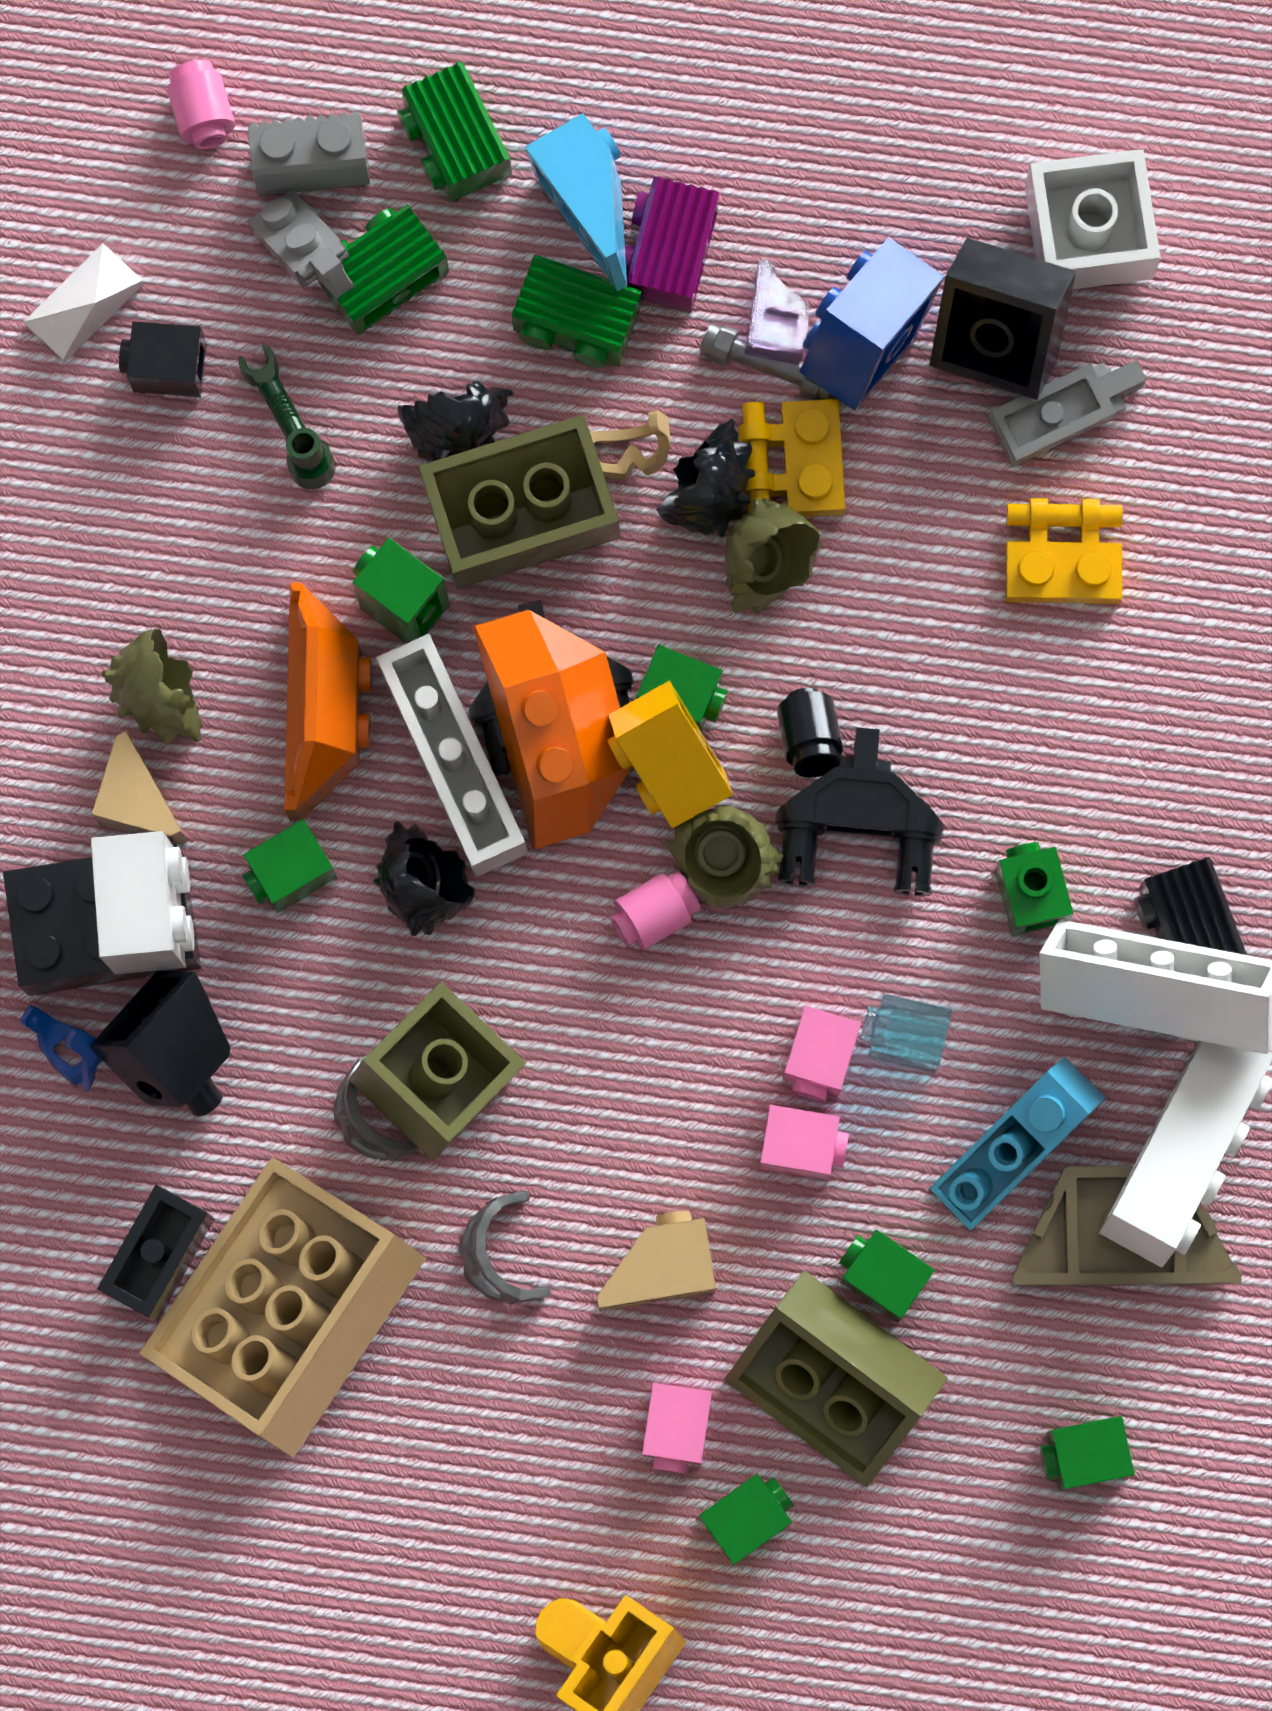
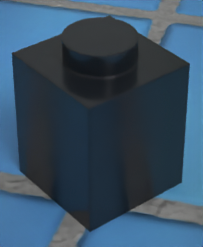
(164, 359)

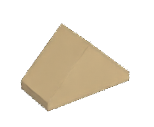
(130, 796)

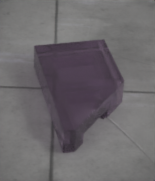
(776, 319)

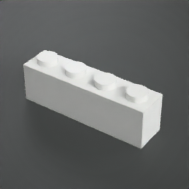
(452, 755)
(1158, 986)
(1185, 1150)

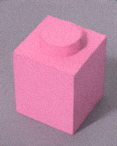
(820, 1054)
(802, 1143)
(676, 1427)

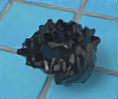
(455, 424)
(711, 484)
(422, 880)

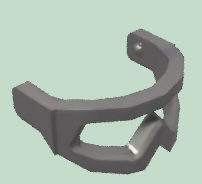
(349, 1118)
(473, 1250)

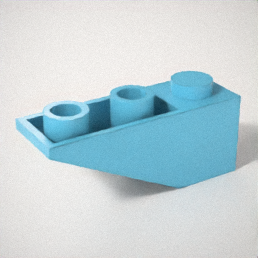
(1017, 1143)

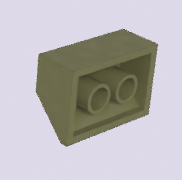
(520, 501)
(835, 1378)

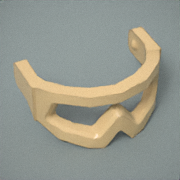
(657, 425)

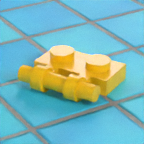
(811, 455)
(1063, 570)

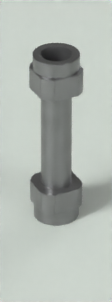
(722, 345)

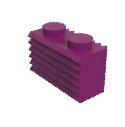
(671, 242)

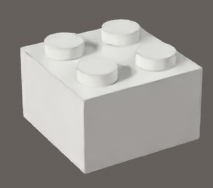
(1094, 217)
(140, 902)

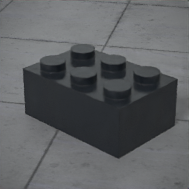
(57, 928)

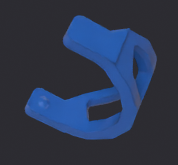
(52, 1032)

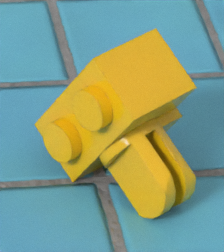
(611, 1661)

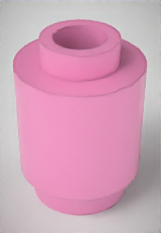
(200, 104)
(654, 910)

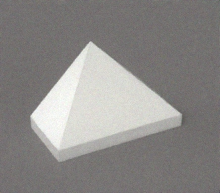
(83, 302)

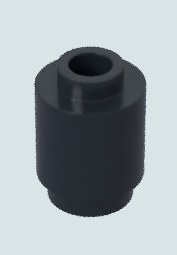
(810, 732)

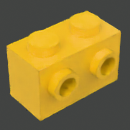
(669, 755)

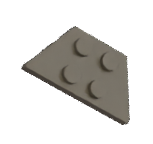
(1072, 1252)

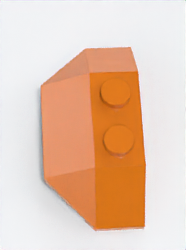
(322, 703)
(554, 722)

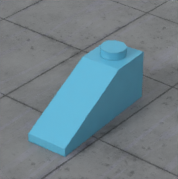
(582, 181)

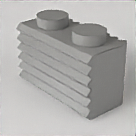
(308, 154)

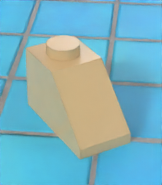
(662, 1265)

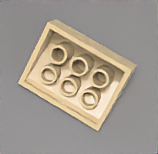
(283, 1306)

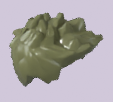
(768, 554)
(154, 688)
(724, 856)

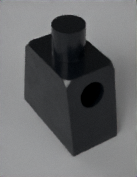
(167, 1044)

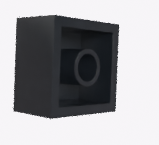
(1002, 318)

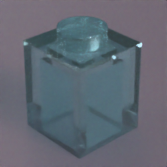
(906, 1032)

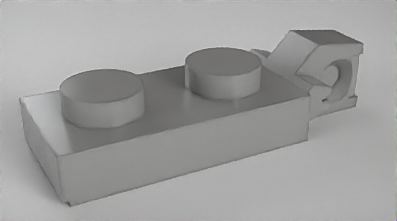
(302, 243)
(1064, 409)

